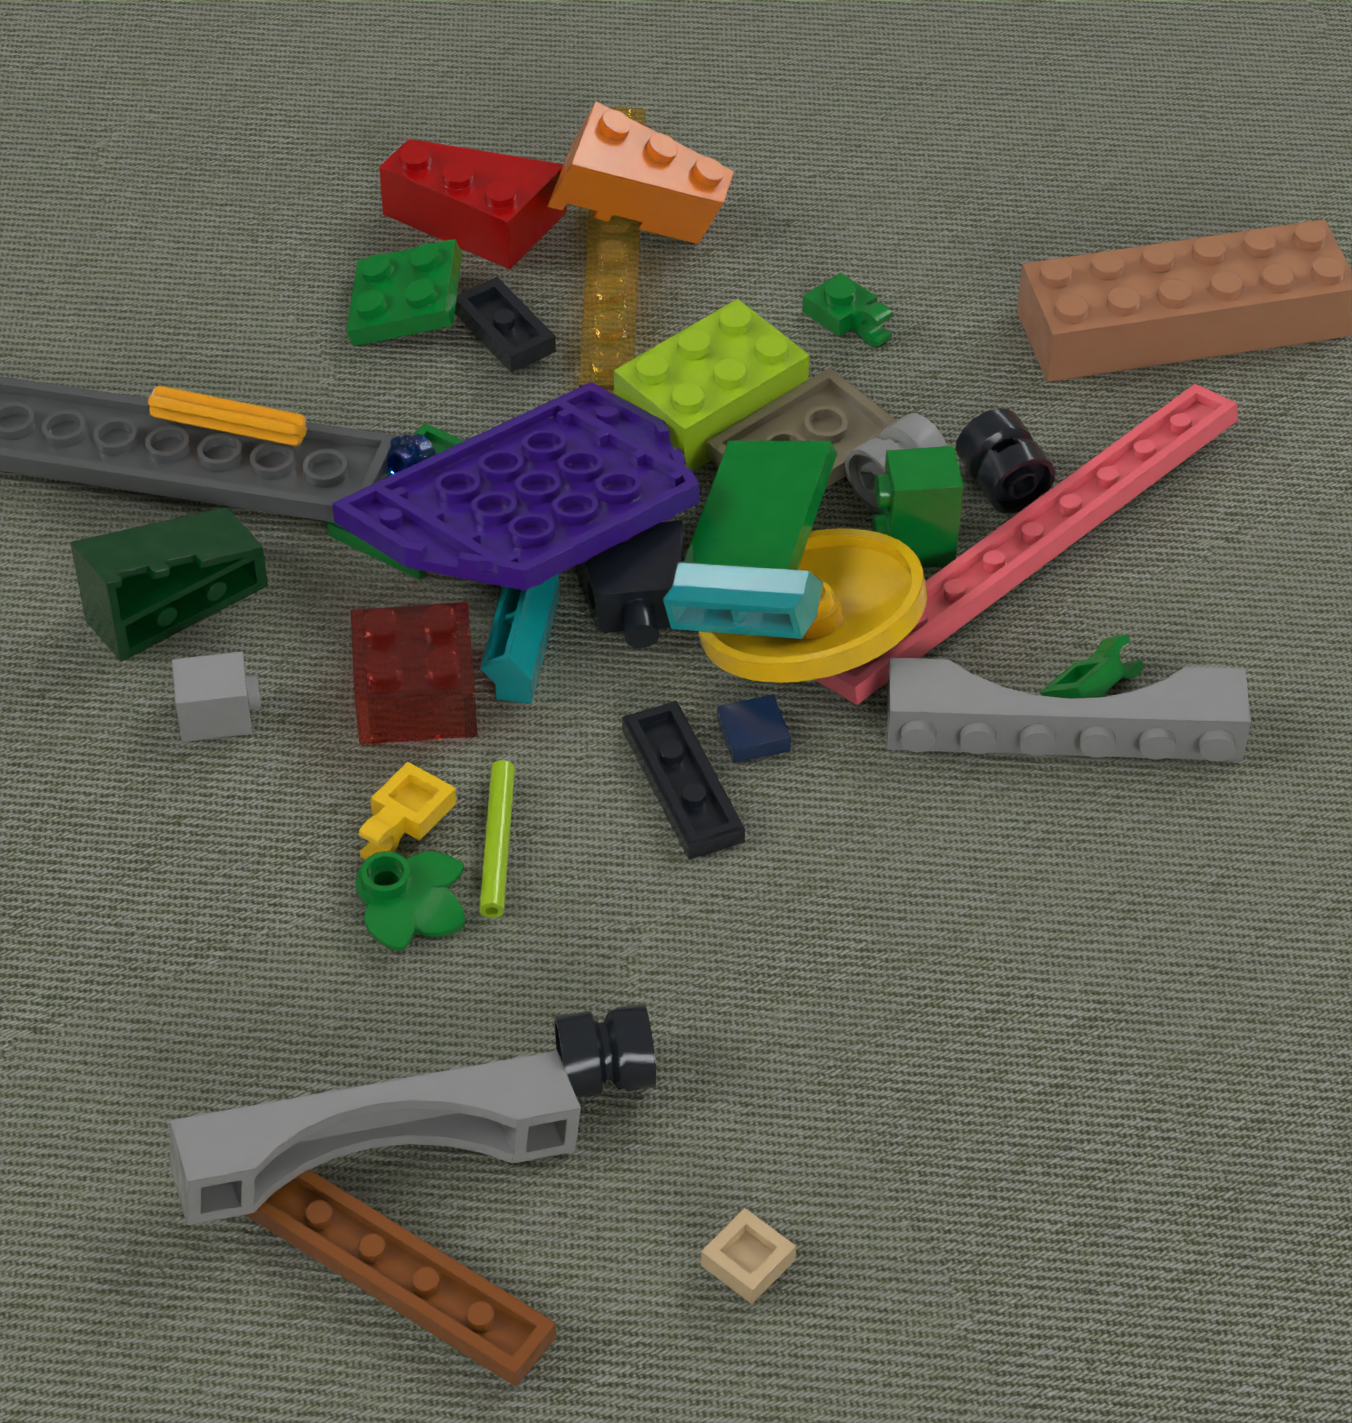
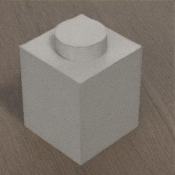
(214, 696)

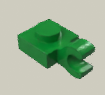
(848, 306)
(1096, 674)

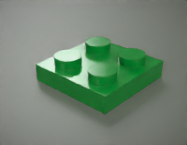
(404, 292)

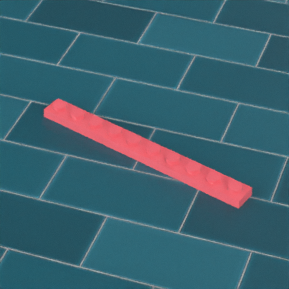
(1050, 527)

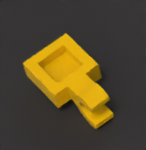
(405, 804)

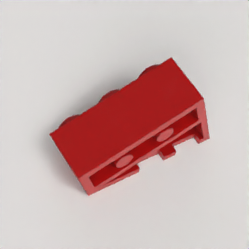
(477, 197)

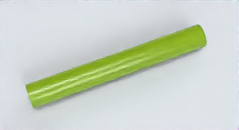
(497, 839)

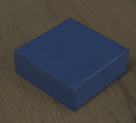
(753, 728)

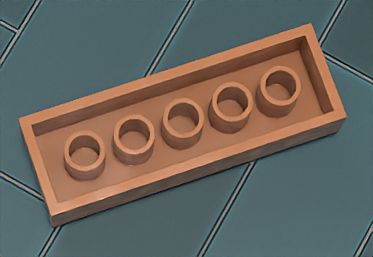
(1185, 300)

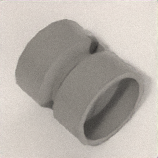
(869, 457)

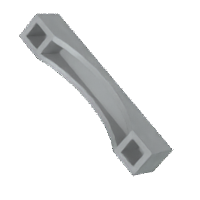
(1185, 716)
(242, 1155)

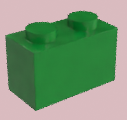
(921, 502)

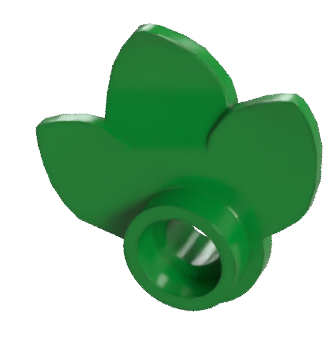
(414, 901)

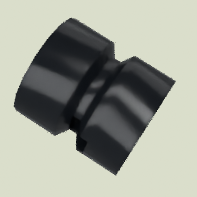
(1005, 460)
(609, 1050)

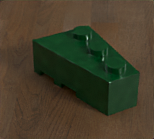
(165, 577)

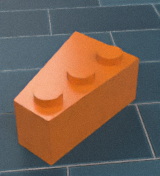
(641, 177)

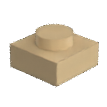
(748, 1255)

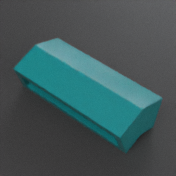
(743, 600)
(520, 639)

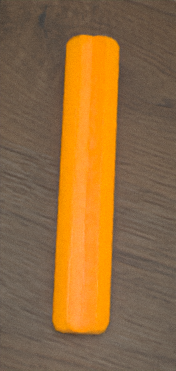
(227, 415)

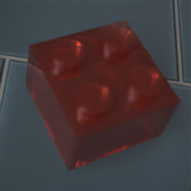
(413, 673)

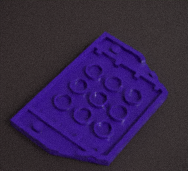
(528, 493)

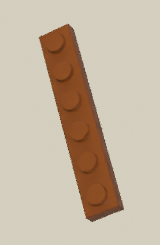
(408, 1275)

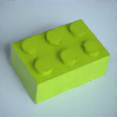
(712, 376)

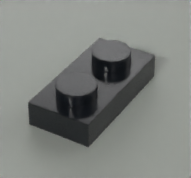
(504, 324)

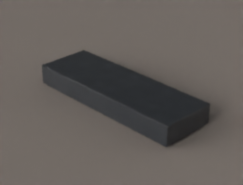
(683, 780)

